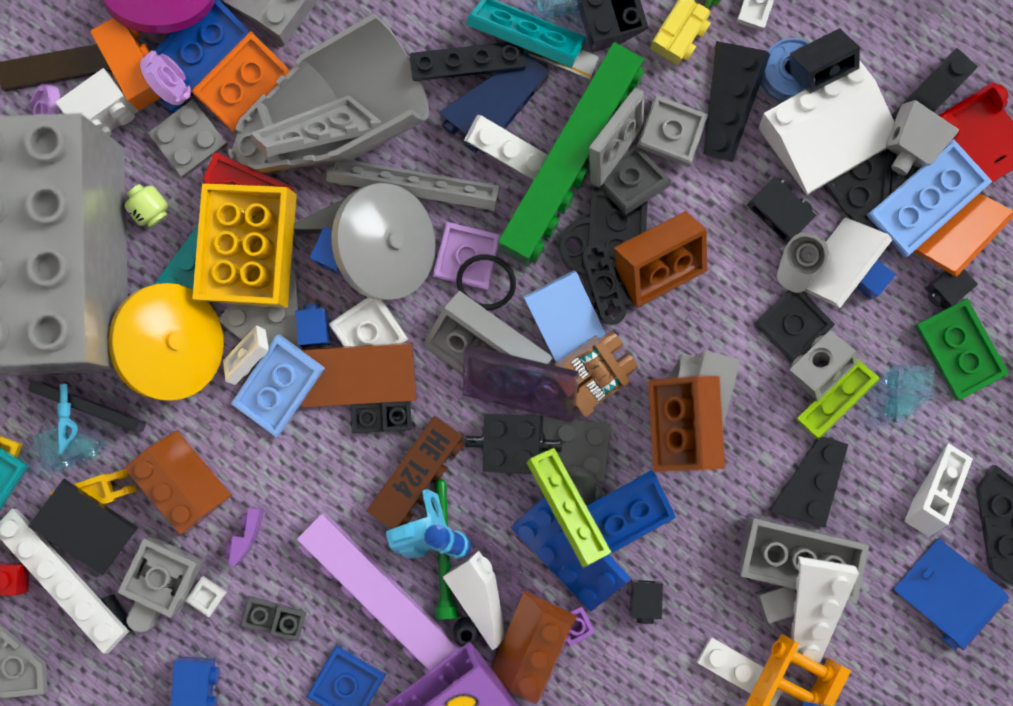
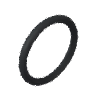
(507, 298)

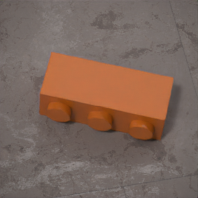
(123, 55)

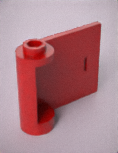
(985, 129)

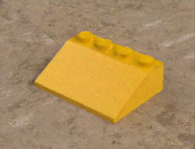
(245, 245)

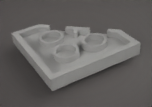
(282, 321)
(20, 668)

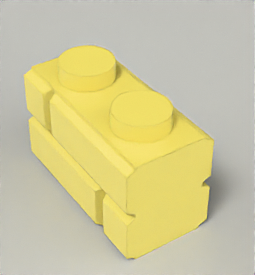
(680, 30)

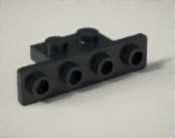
(466, 61)

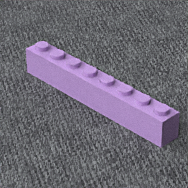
(377, 592)

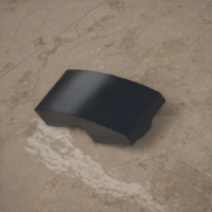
(381, 417)

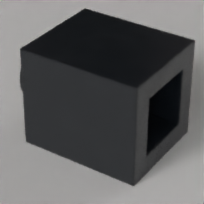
(948, 289)
(646, 600)

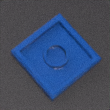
(345, 681)

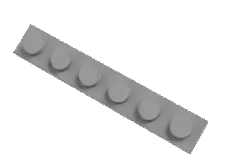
(420, 184)

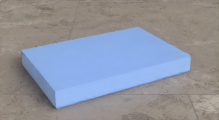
(564, 315)
(277, 385)

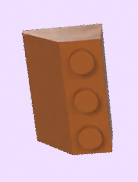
(662, 258)
(686, 424)
(178, 482)
(532, 646)

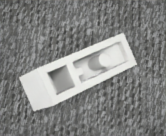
(939, 492)
(477, 592)

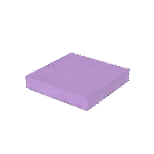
(461, 244)

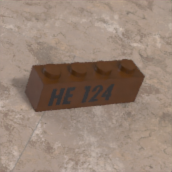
(415, 473)

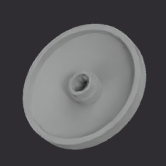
(383, 241)

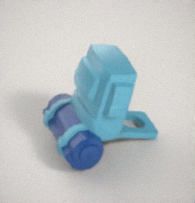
(428, 534)

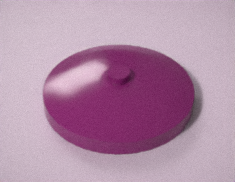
(158, 15)

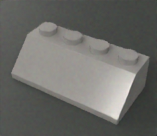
(468, 323)
(773, 550)

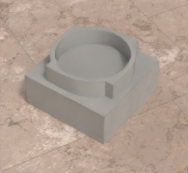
(710, 364)

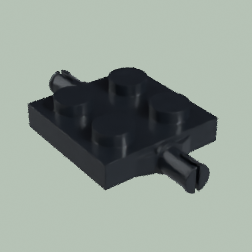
(511, 442)

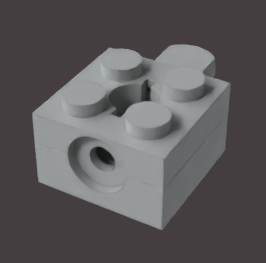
(158, 582)

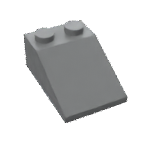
(274, 17)

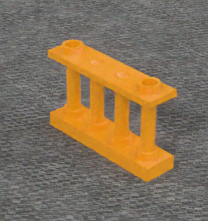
(825, 690)

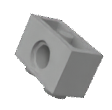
(818, 380)

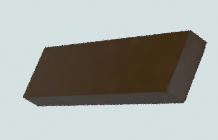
(51, 67)

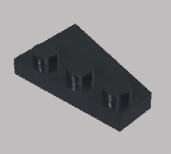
(814, 483)

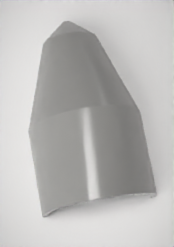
(356, 62)

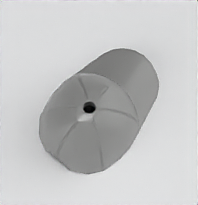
(796, 267)

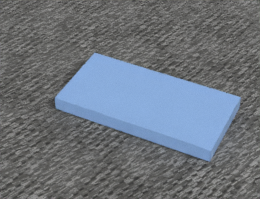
(929, 198)

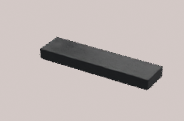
(89, 407)

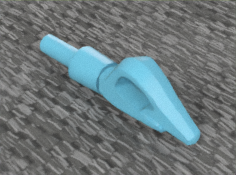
(64, 421)

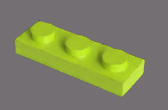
(838, 400)

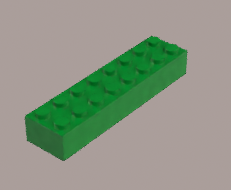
(568, 158)

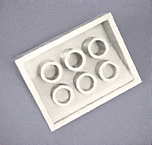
(829, 129)

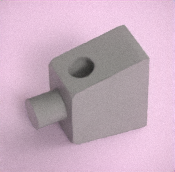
(918, 137)

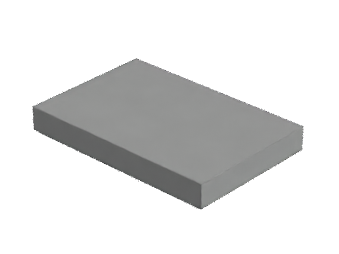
(616, 137)

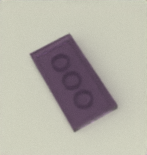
(520, 383)

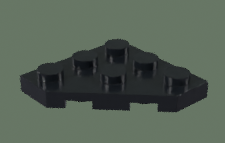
(863, 187)
(996, 516)

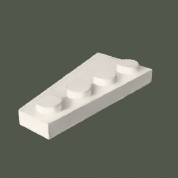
(819, 603)

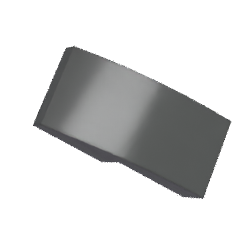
(273, 618)

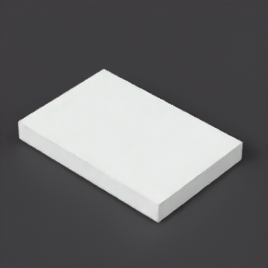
(852, 253)

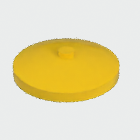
(165, 342)

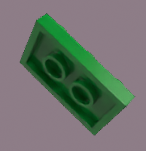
(961, 349)

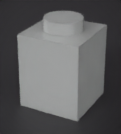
(776, 603)

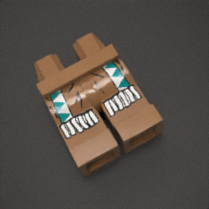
(598, 370)

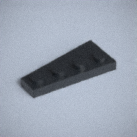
(732, 95)

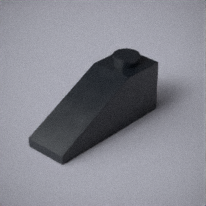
(942, 81)

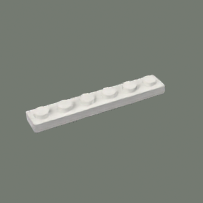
(61, 582)

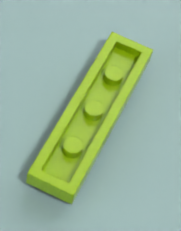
(568, 507)

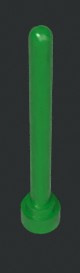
(446, 606)

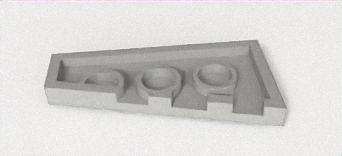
(319, 126)

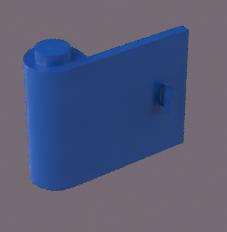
(951, 594)

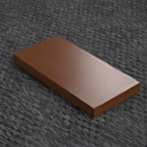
(363, 375)

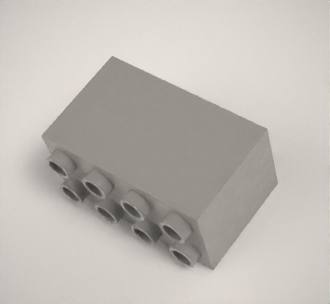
(59, 244)

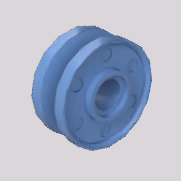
(775, 79)

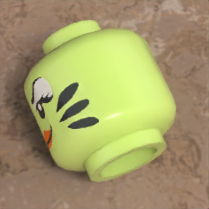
(146, 205)

